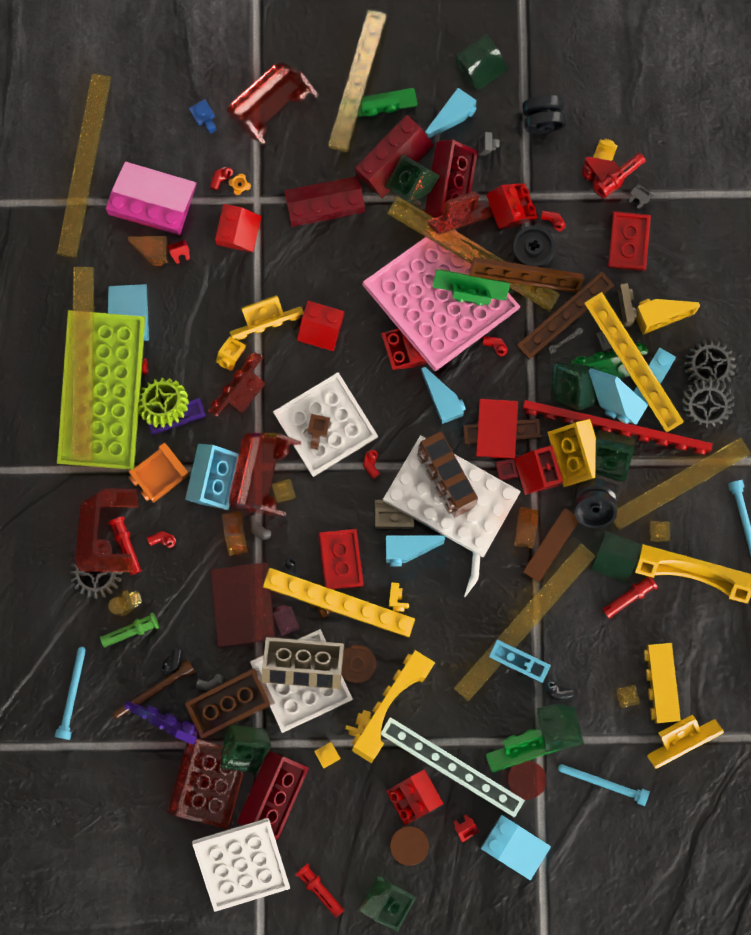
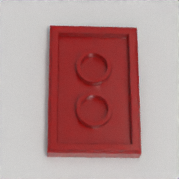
(629, 241)
(497, 428)
(340, 559)

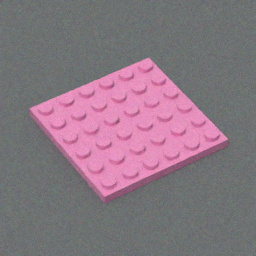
(429, 315)

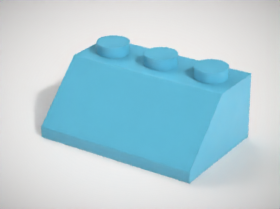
(212, 476)

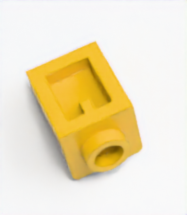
(605, 149)
(230, 353)
(395, 595)
(360, 721)

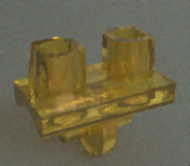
(124, 603)

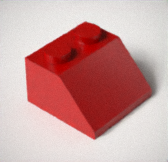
(238, 228)
(320, 326)

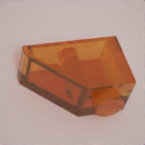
(151, 248)
(526, 527)
(234, 533)

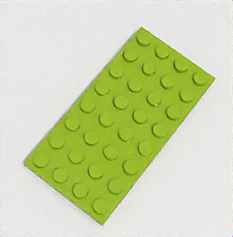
(115, 391)

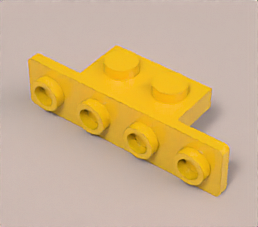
(264, 314)
(683, 738)

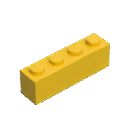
(663, 683)

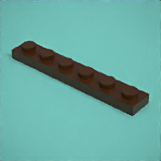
(526, 274)
(563, 316)

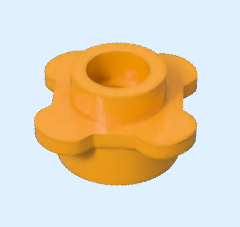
(241, 178)

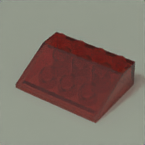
(242, 605)
(204, 789)

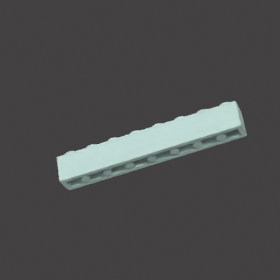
(452, 767)

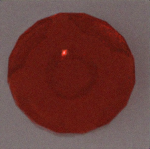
(527, 780)

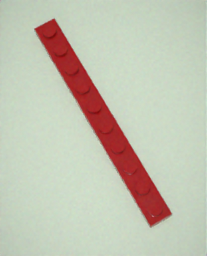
(608, 425)

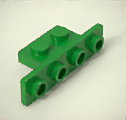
(387, 102)
(470, 288)
(608, 362)
(517, 750)

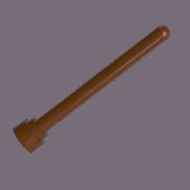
(184, 670)

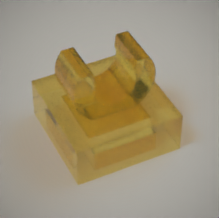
(283, 491)
(659, 531)
(627, 696)

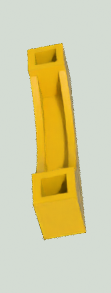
(662, 562)
(369, 742)

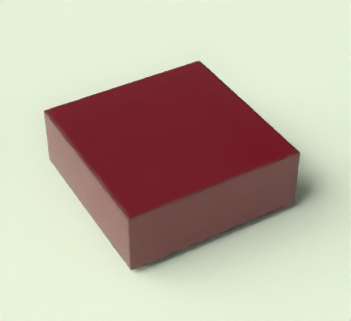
(506, 469)

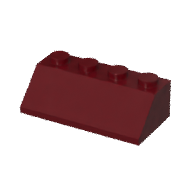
(379, 164)
(456, 168)
(325, 201)
(273, 792)

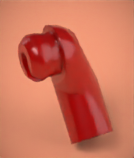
(219, 176)
(555, 219)
(497, 343)
(369, 463)
(162, 537)

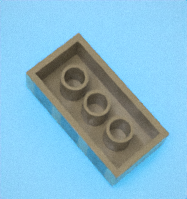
(302, 663)

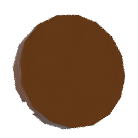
(358, 664)
(409, 846)

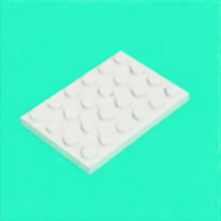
(474, 529)

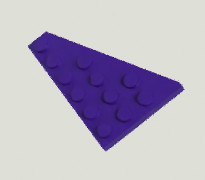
(184, 731)

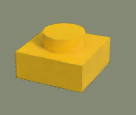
(327, 755)

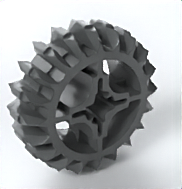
(706, 350)
(701, 400)
(96, 582)

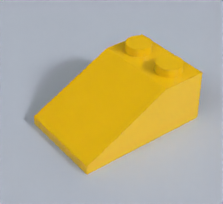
(659, 313)
(575, 451)

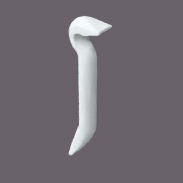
(474, 572)

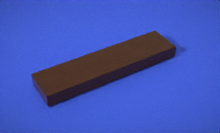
(525, 430)
(551, 545)

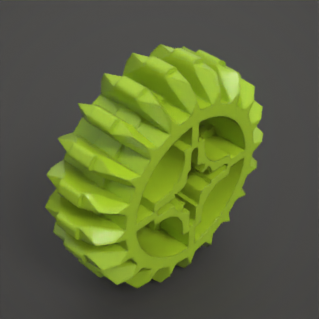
(177, 399)

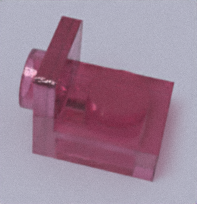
(285, 620)

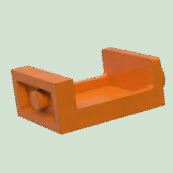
(158, 474)

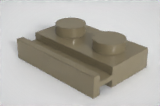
(625, 297)
(391, 518)

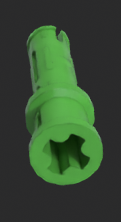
(138, 627)

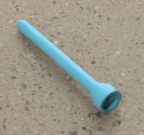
(737, 489)
(64, 730)
(640, 795)

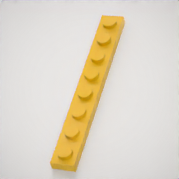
(634, 362)
(338, 602)

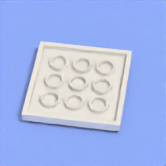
(347, 427)
(302, 703)
(241, 864)

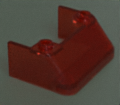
(268, 97)
(256, 470)
(94, 553)

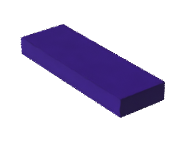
(194, 412)

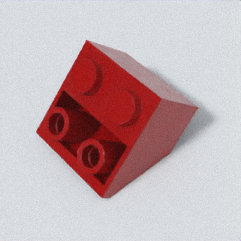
(596, 170)
(511, 205)
(401, 351)
(538, 470)
(414, 797)

